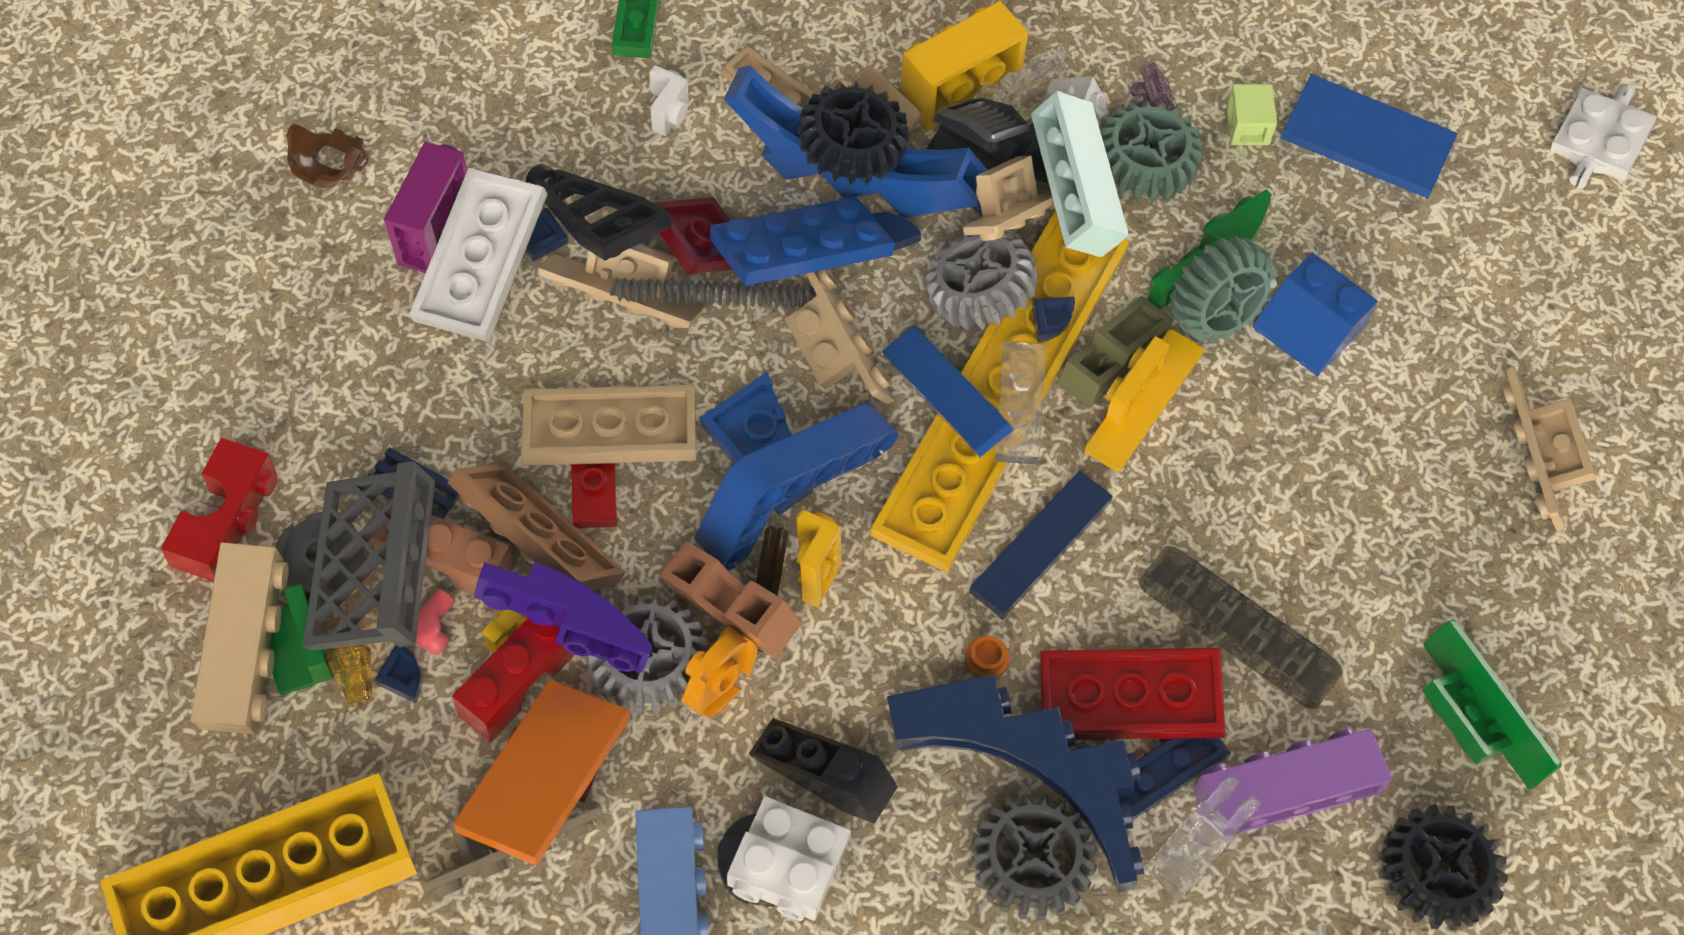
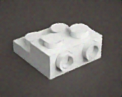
(787, 859)

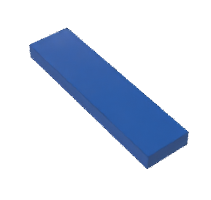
(947, 391)

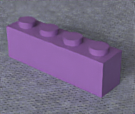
(1301, 779)

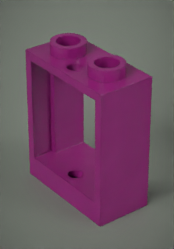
(424, 204)

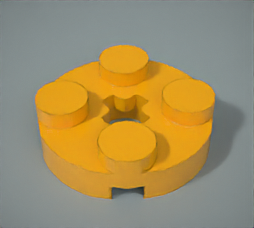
(717, 671)

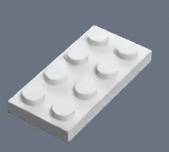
(478, 254)

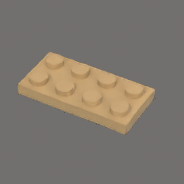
(608, 425)

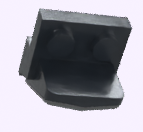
(985, 126)

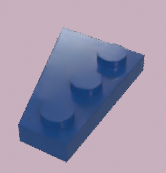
(749, 423)

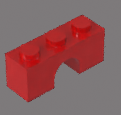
(243, 479)
(497, 687)

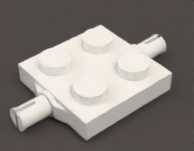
(1603, 134)

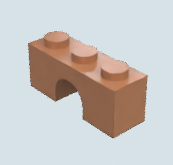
(458, 552)
(729, 602)

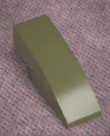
(1098, 364)

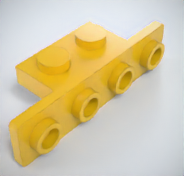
(1142, 397)

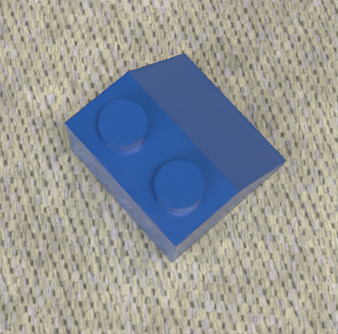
(1315, 314)

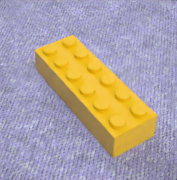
(267, 869)

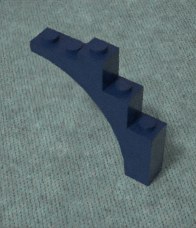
(1089, 779)

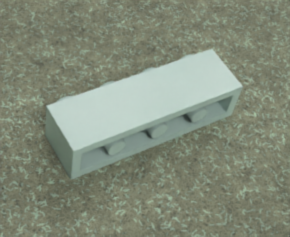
(1079, 174)

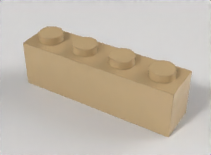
(239, 639)

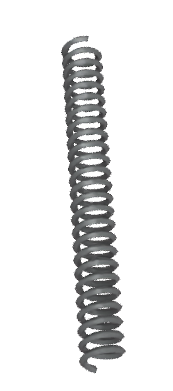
(670, 286)

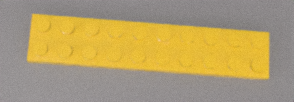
(945, 479)

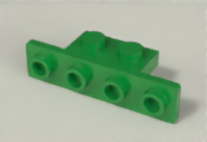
(1483, 710)

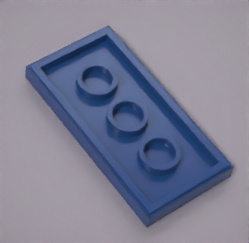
(1369, 136)

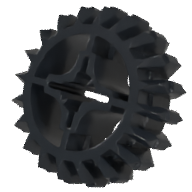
(870, 149)
(1413, 835)

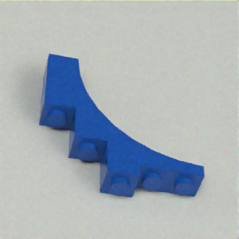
(920, 184)

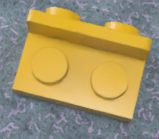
(818, 554)

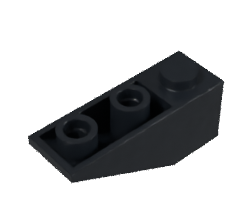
(827, 768)

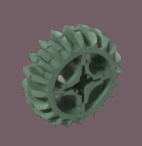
(1155, 139)
(1223, 289)

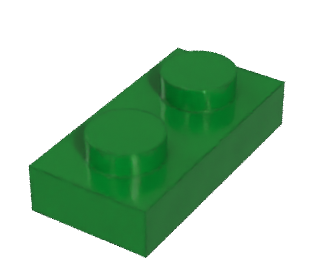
(635, 28)

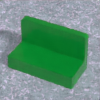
(293, 663)

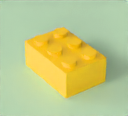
(962, 60)

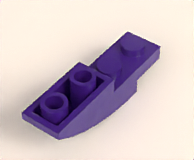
(585, 618)

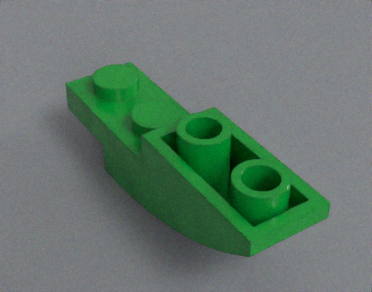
(1242, 222)

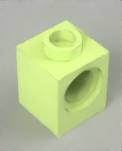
(1251, 114)

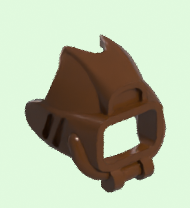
(305, 146)

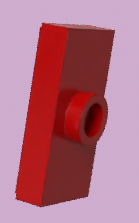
(594, 495)

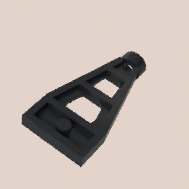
(607, 238)

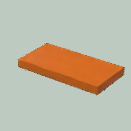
(542, 772)

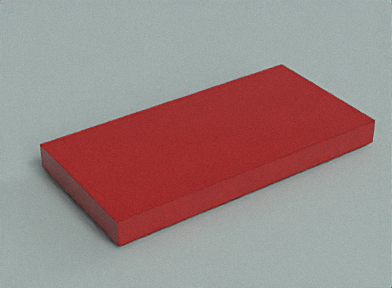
(1136, 692)

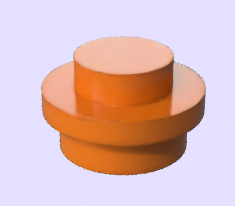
(987, 657)

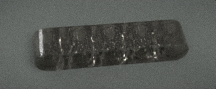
(1242, 626)

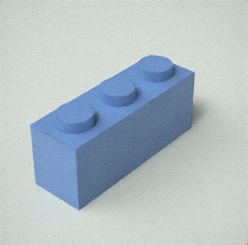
(668, 872)

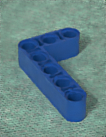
(785, 471)

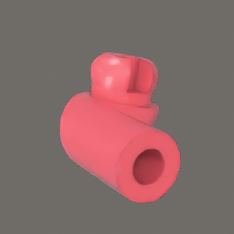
(429, 623)

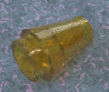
(353, 673)

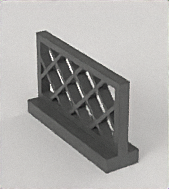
(400, 555)

